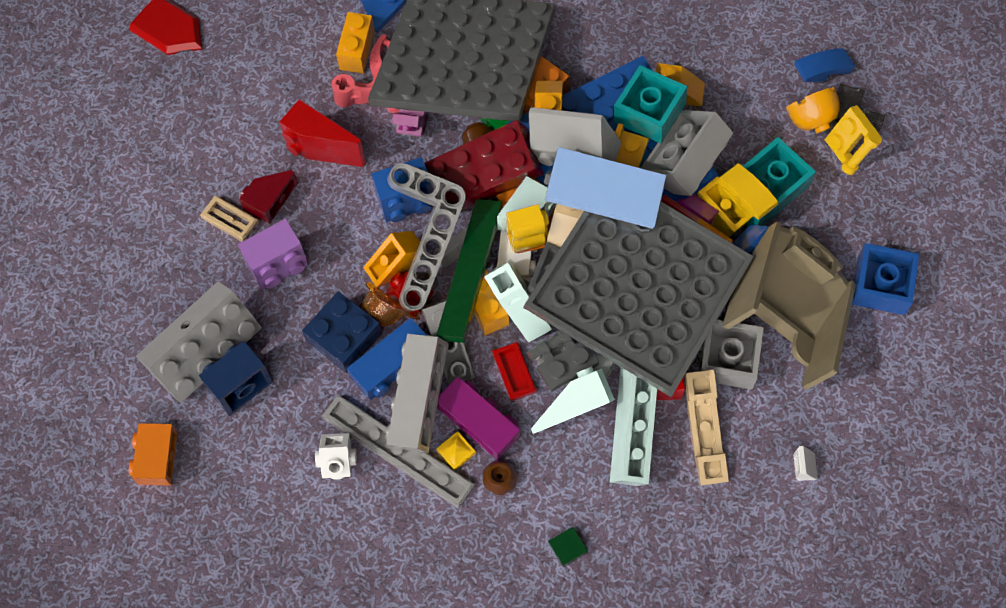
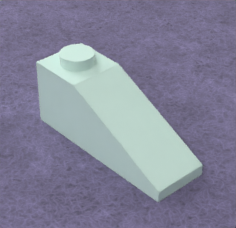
(579, 396)

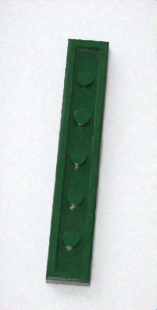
(469, 271)

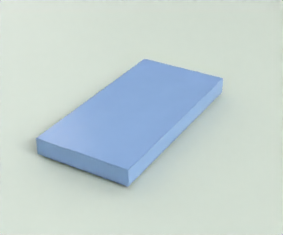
(605, 187)

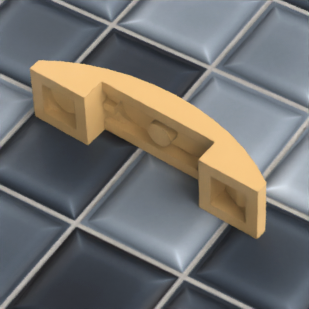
(705, 427)

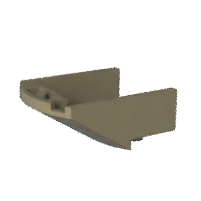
(800, 294)

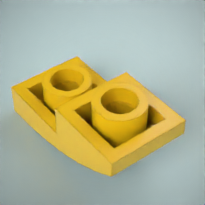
(749, 190)

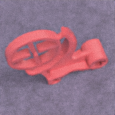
(348, 92)

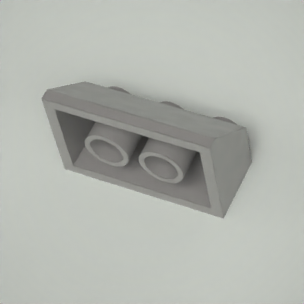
(570, 131)
(689, 150)

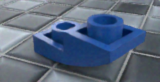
(821, 64)

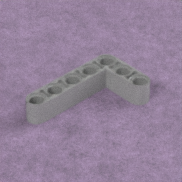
(432, 232)

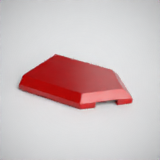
(167, 27)

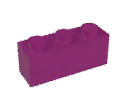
(478, 417)

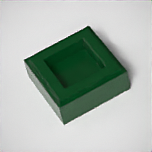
(567, 547)

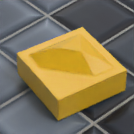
(456, 451)

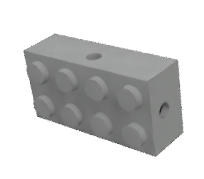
(198, 339)

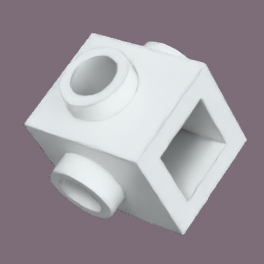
(335, 456)

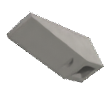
(456, 360)

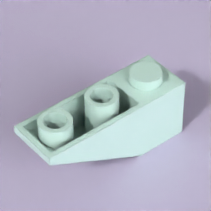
(512, 295)

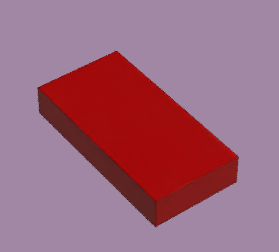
(514, 371)

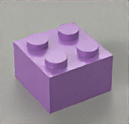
(273, 254)

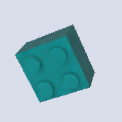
(650, 104)

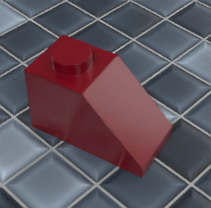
(268, 194)

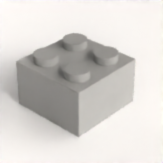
(733, 354)

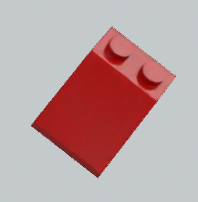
(319, 137)

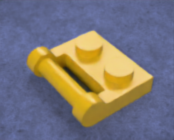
(847, 135)

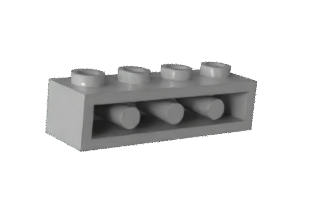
(417, 393)

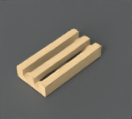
(246, 230)

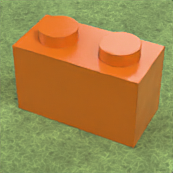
(153, 454)

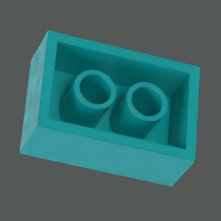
(782, 174)

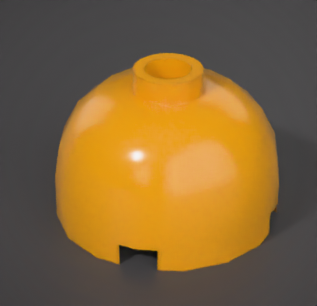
(815, 110)

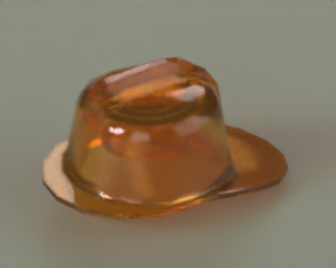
(383, 307)

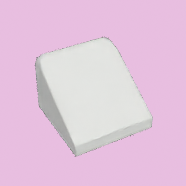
(805, 464)

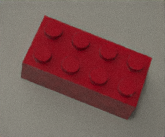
(488, 164)

